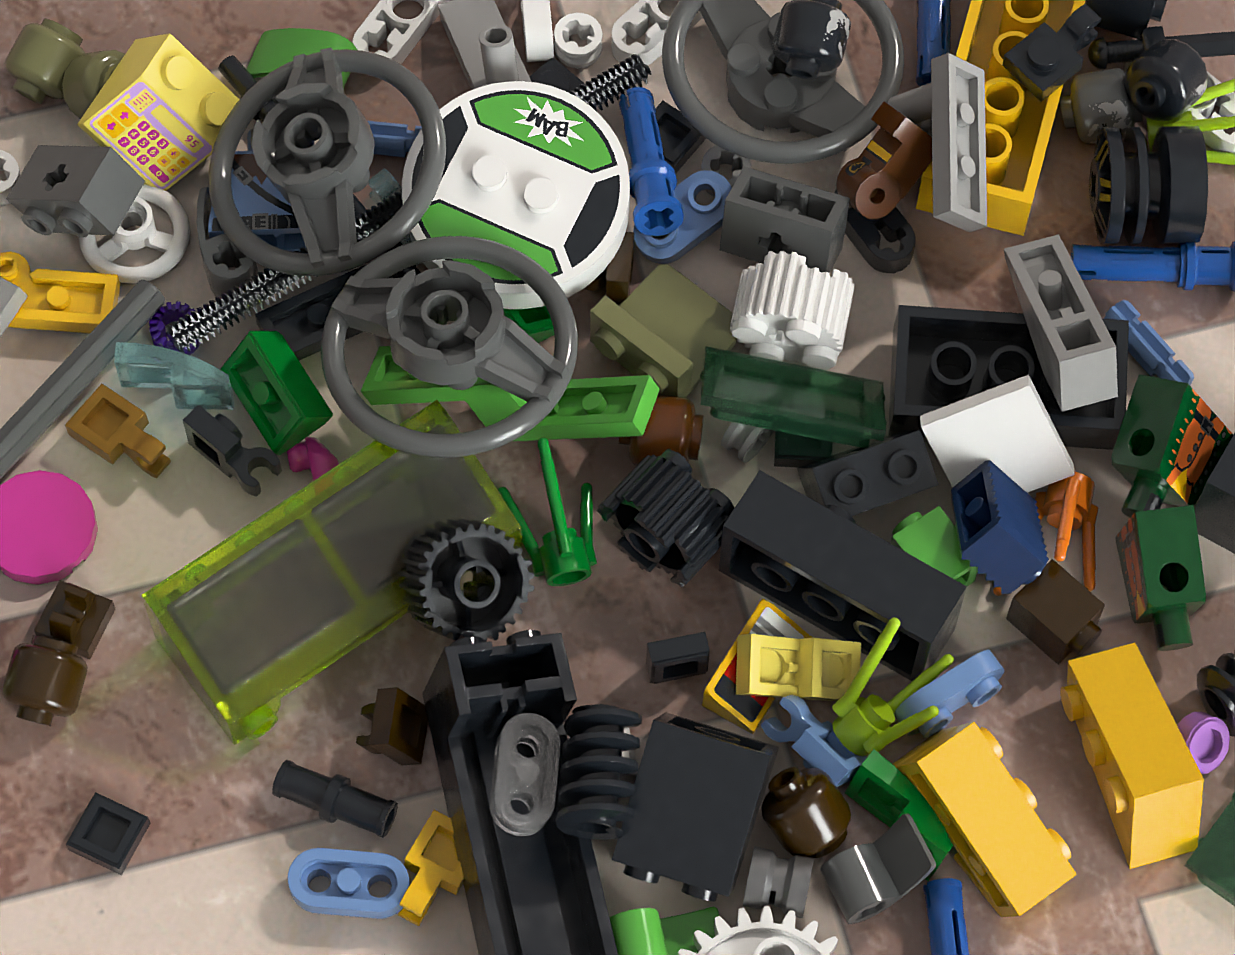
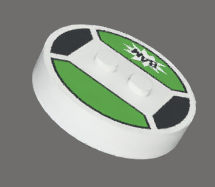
(531, 175)

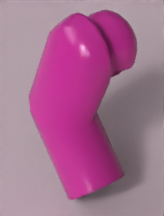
(311, 455)

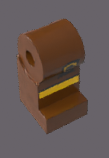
(886, 165)

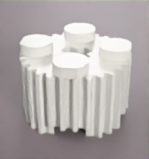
(792, 311)

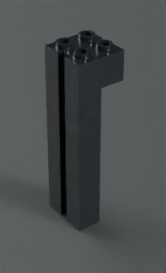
(520, 890)

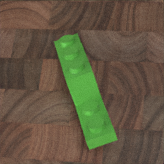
(585, 410)

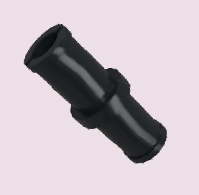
(334, 798)

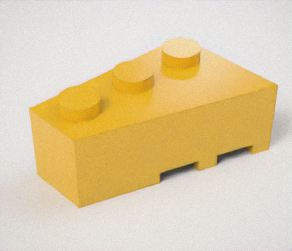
(1135, 754)
(988, 818)

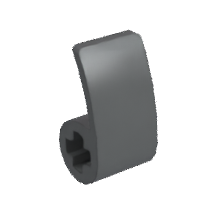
(220, 253)
(878, 873)

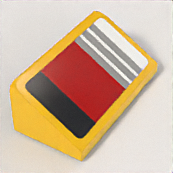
(721, 690)

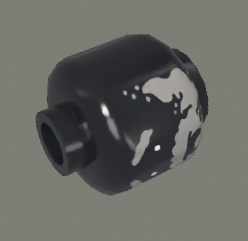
(811, 37)
(1166, 80)

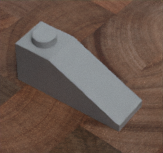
(1063, 323)

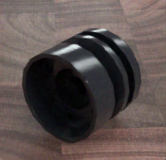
(1156, 185)

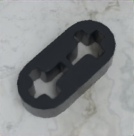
(866, 238)

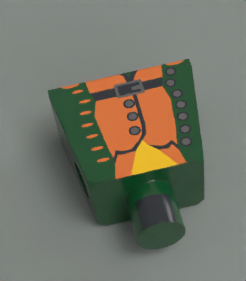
(1167, 445)
(1163, 550)

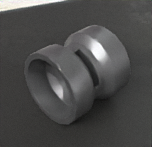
(778, 881)

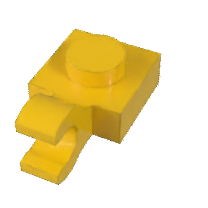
(436, 866)

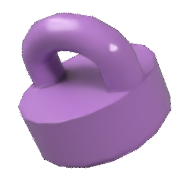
(1206, 739)

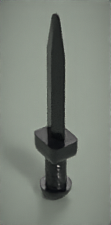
(1207, 45)

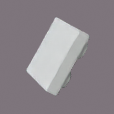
(1003, 427)

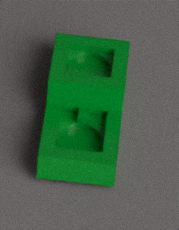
(889, 794)

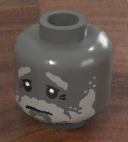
(1098, 102)

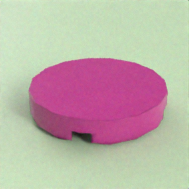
(44, 527)

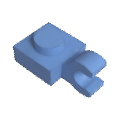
(814, 741)

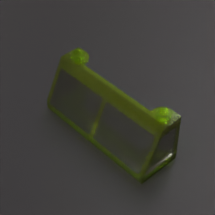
(312, 575)

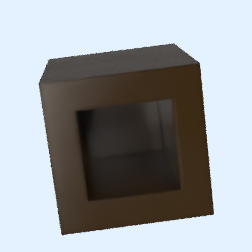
(1057, 613)

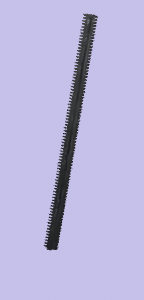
(271, 282)

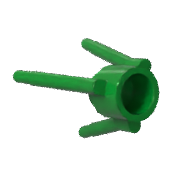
(564, 556)

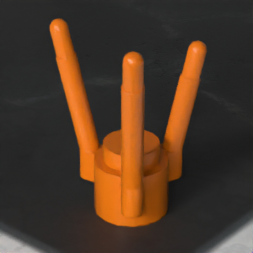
(1067, 508)

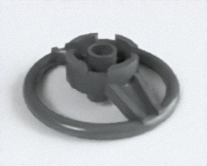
(779, 102)
(322, 175)
(455, 354)

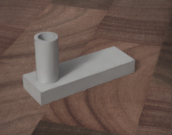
(482, 42)
(958, 138)

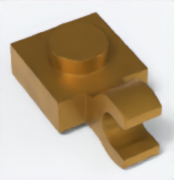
(115, 426)

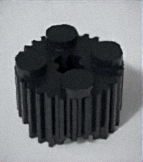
(667, 516)
(435, 571)

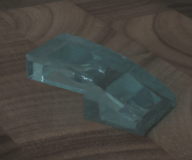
(188, 377)

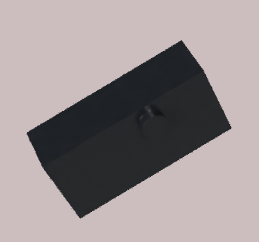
(963, 352)
(838, 574)

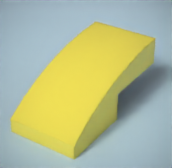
(795, 666)

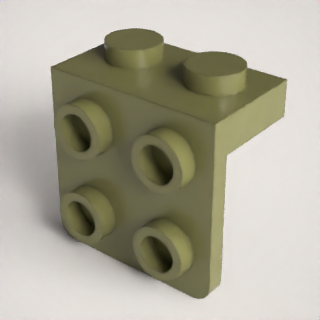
(662, 330)

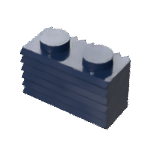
(998, 528)

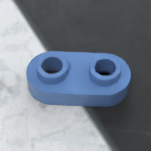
(698, 220)
(969, 681)
(350, 878)

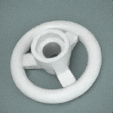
(141, 214)

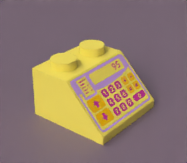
(159, 110)

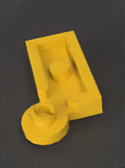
(58, 297)

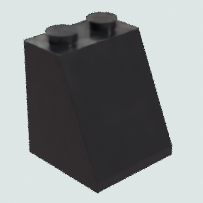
(694, 806)

